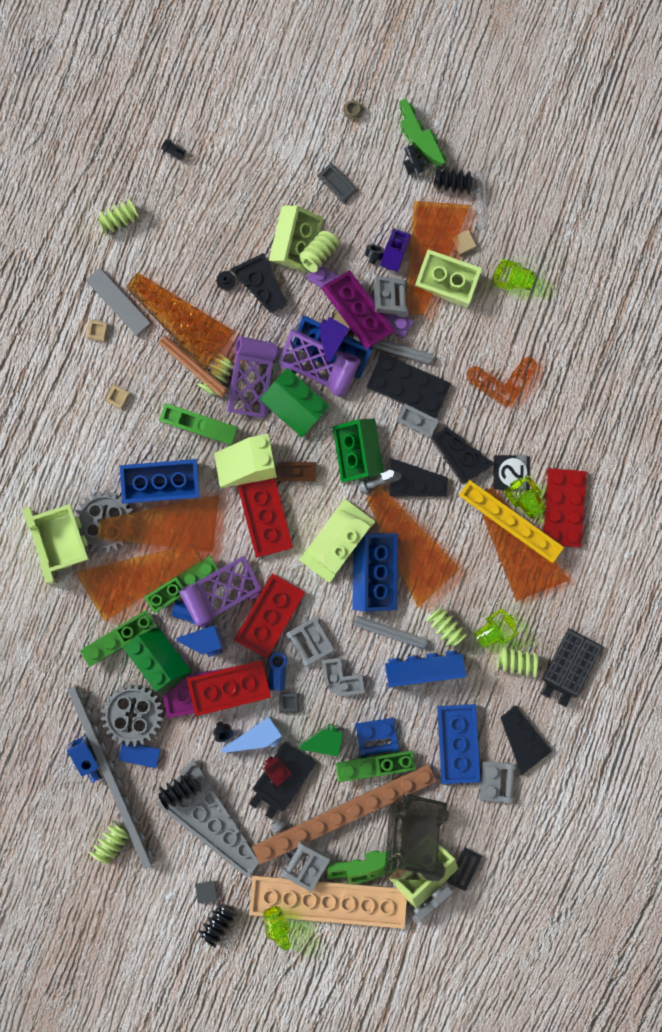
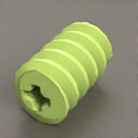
(117, 216)
(319, 251)
(218, 372)
(446, 627)
(517, 661)
(111, 843)

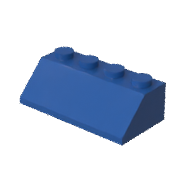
(160, 481)
(375, 573)
(205, 641)
(425, 669)

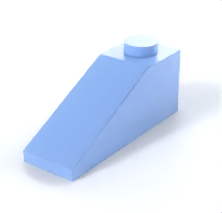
(259, 736)

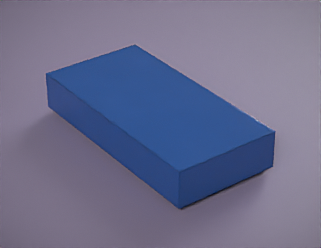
(139, 755)

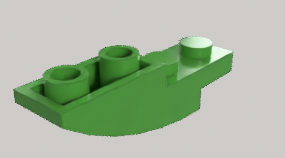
(425, 141)
(198, 424)
(169, 591)
(117, 638)
(375, 766)
(357, 870)

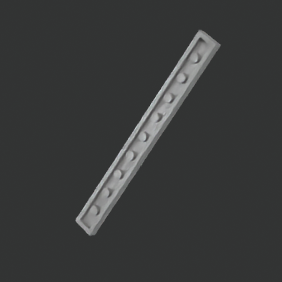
(115, 784)

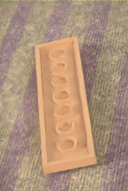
(330, 902)

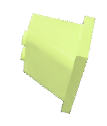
(57, 539)
(336, 540)

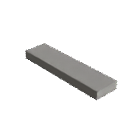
(118, 302)

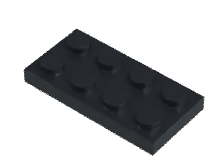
(408, 385)

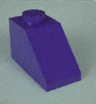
(395, 250)
(331, 336)

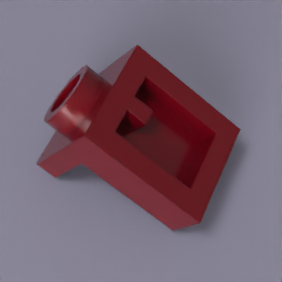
(276, 770)

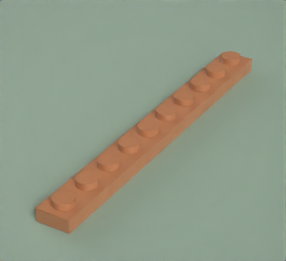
(343, 813)

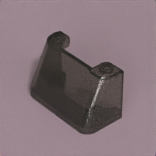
(414, 839)

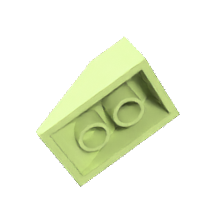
(448, 278)
(245, 462)

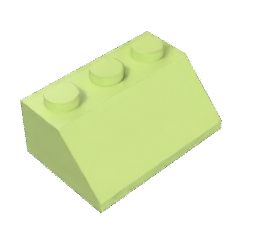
(293, 234)
(418, 890)

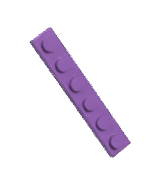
(324, 276)

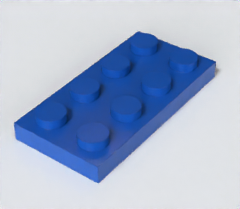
(458, 744)

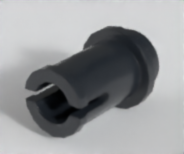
(173, 149)

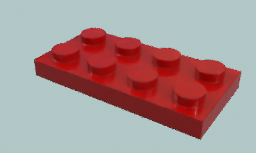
(565, 506)
(265, 517)
(269, 616)
(228, 688)

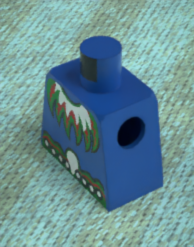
(80, 751)

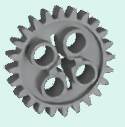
(88, 520)
(149, 717)

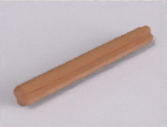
(188, 362)

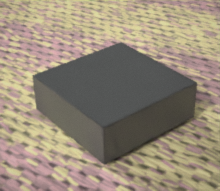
(288, 702)
(206, 891)

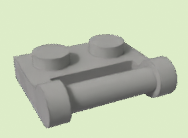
(385, 296)
(316, 639)
(491, 782)
(311, 869)

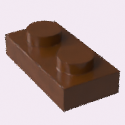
(296, 471)

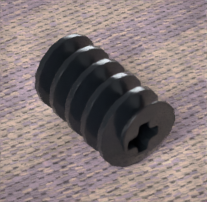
(453, 180)
(178, 791)
(217, 924)

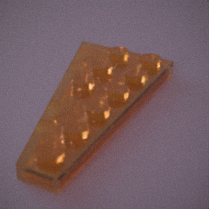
(436, 229)
(191, 328)
(166, 526)
(419, 557)
(523, 567)
(127, 581)

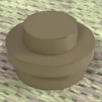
(352, 109)

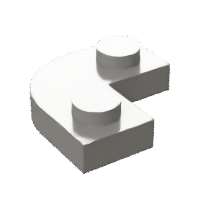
(337, 683)
(439, 896)

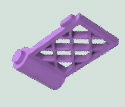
(252, 351)
(343, 368)
(201, 606)

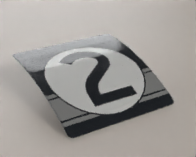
(510, 468)

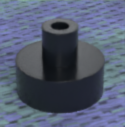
(374, 253)
(228, 284)
(222, 732)

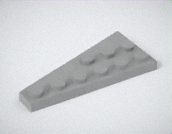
(212, 824)

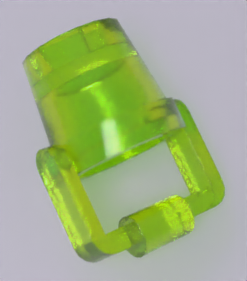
(519, 277)
(530, 500)
(490, 632)
(277, 927)

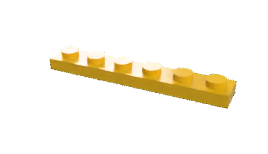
(511, 521)

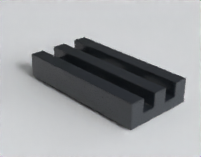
(471, 853)

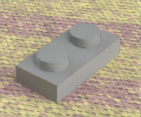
(417, 420)

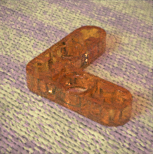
(508, 387)

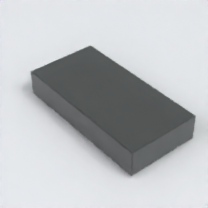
(336, 183)

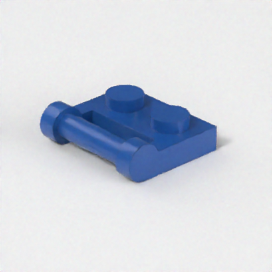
(377, 730)

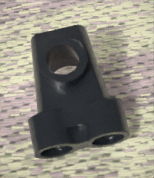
(414, 163)

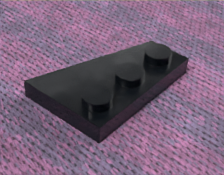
(261, 281)
(460, 456)
(417, 481)
(524, 740)

